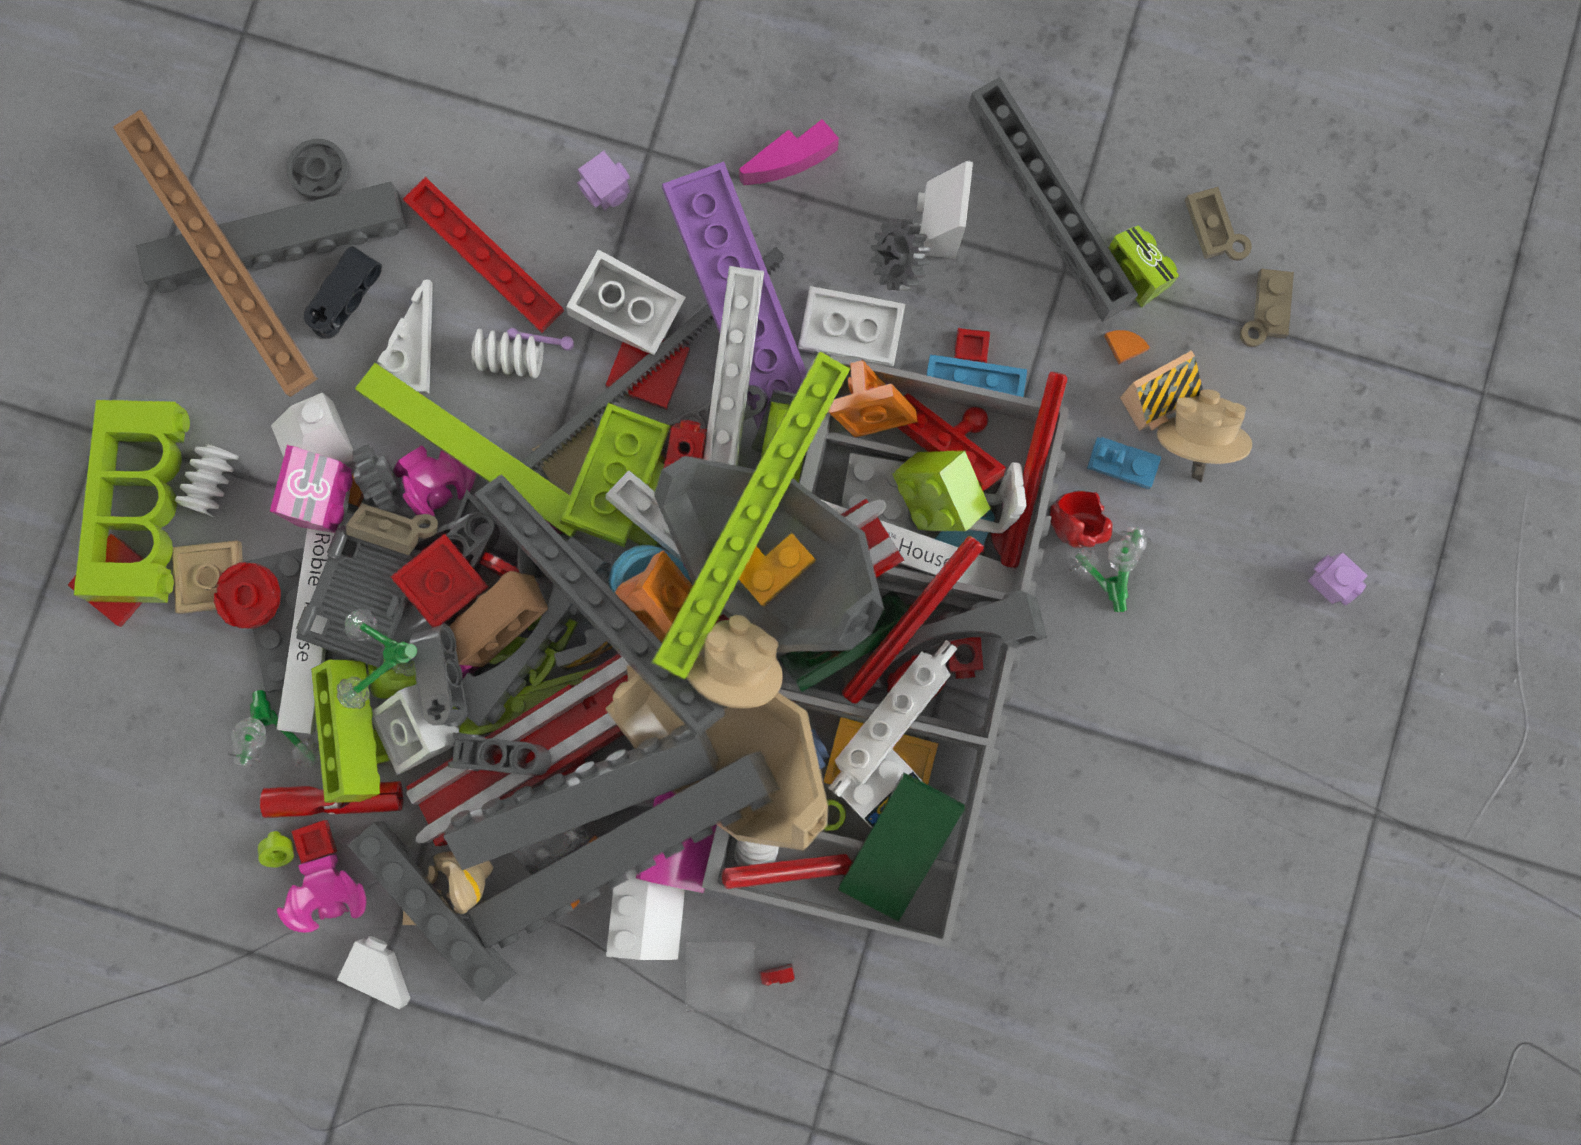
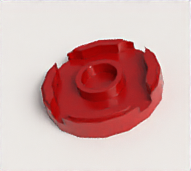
(247, 595)

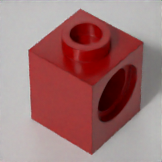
(966, 671)

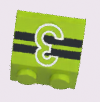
(1143, 263)

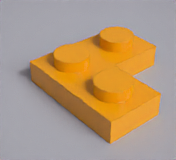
(772, 573)

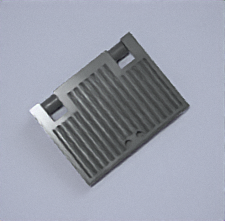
(352, 585)

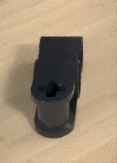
(342, 292)

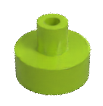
(275, 850)

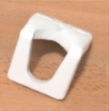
(1013, 499)

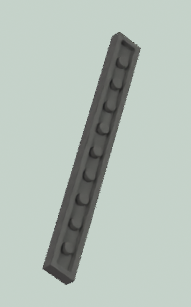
(595, 601)

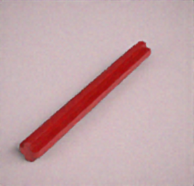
(1035, 465)
(912, 620)

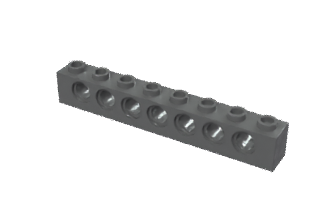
(1051, 199)

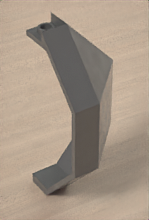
(826, 605)

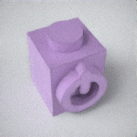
(603, 181)
(1338, 579)

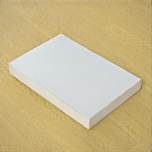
(851, 326)

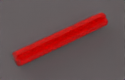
(785, 871)

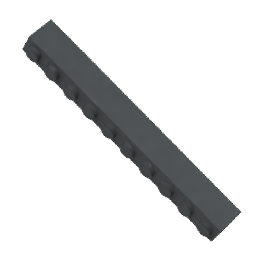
(624, 849)

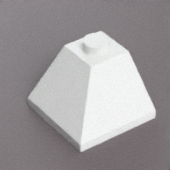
(315, 428)

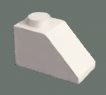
(375, 972)

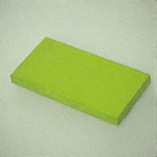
(620, 445)

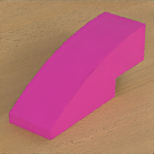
(790, 155)

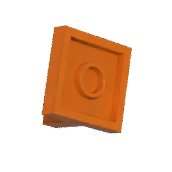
(871, 404)
(656, 594)

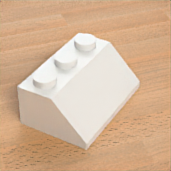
(645, 920)

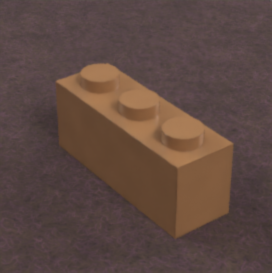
(497, 618)

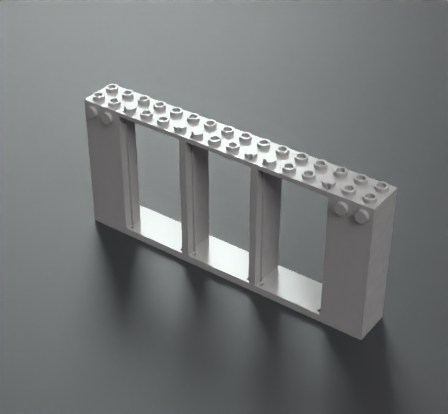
(1007, 439)

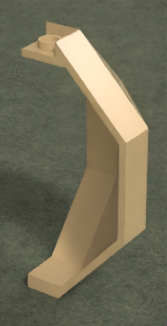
(775, 728)

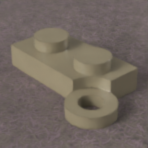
(1214, 226)
(1271, 307)
(389, 528)

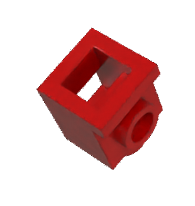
(689, 432)

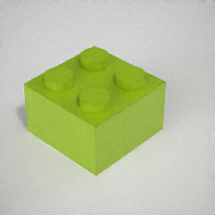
(941, 491)

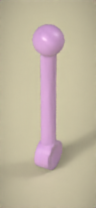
(566, 342)

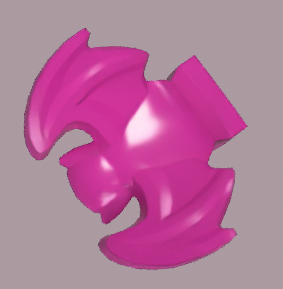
(427, 480)
(321, 890)

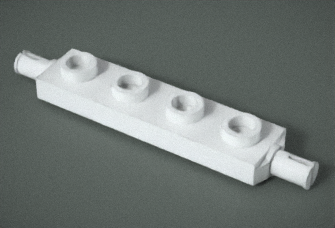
(892, 718)

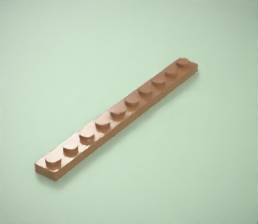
(215, 253)

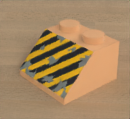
(1156, 394)

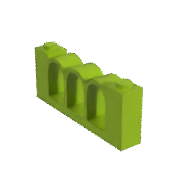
(134, 422)

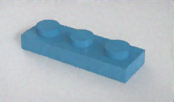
(978, 374)

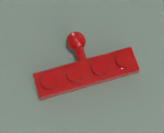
(937, 435)

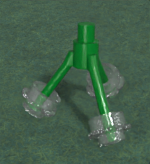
(1122, 557)
(399, 656)
(250, 736)

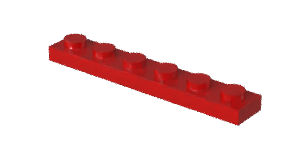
(483, 255)

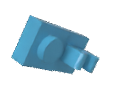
(1124, 462)

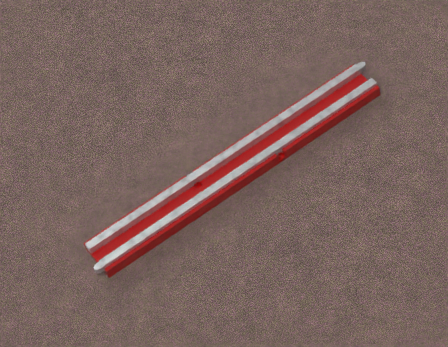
(575, 719)

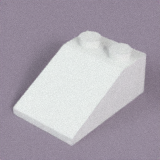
(945, 210)
(624, 303)

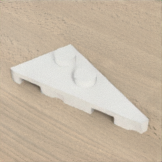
(410, 343)

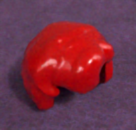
(1080, 520)

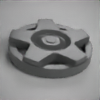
(317, 169)

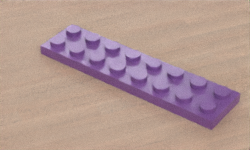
(720, 237)

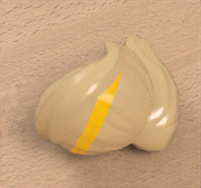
(465, 885)

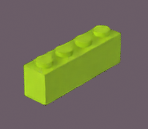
(344, 736)

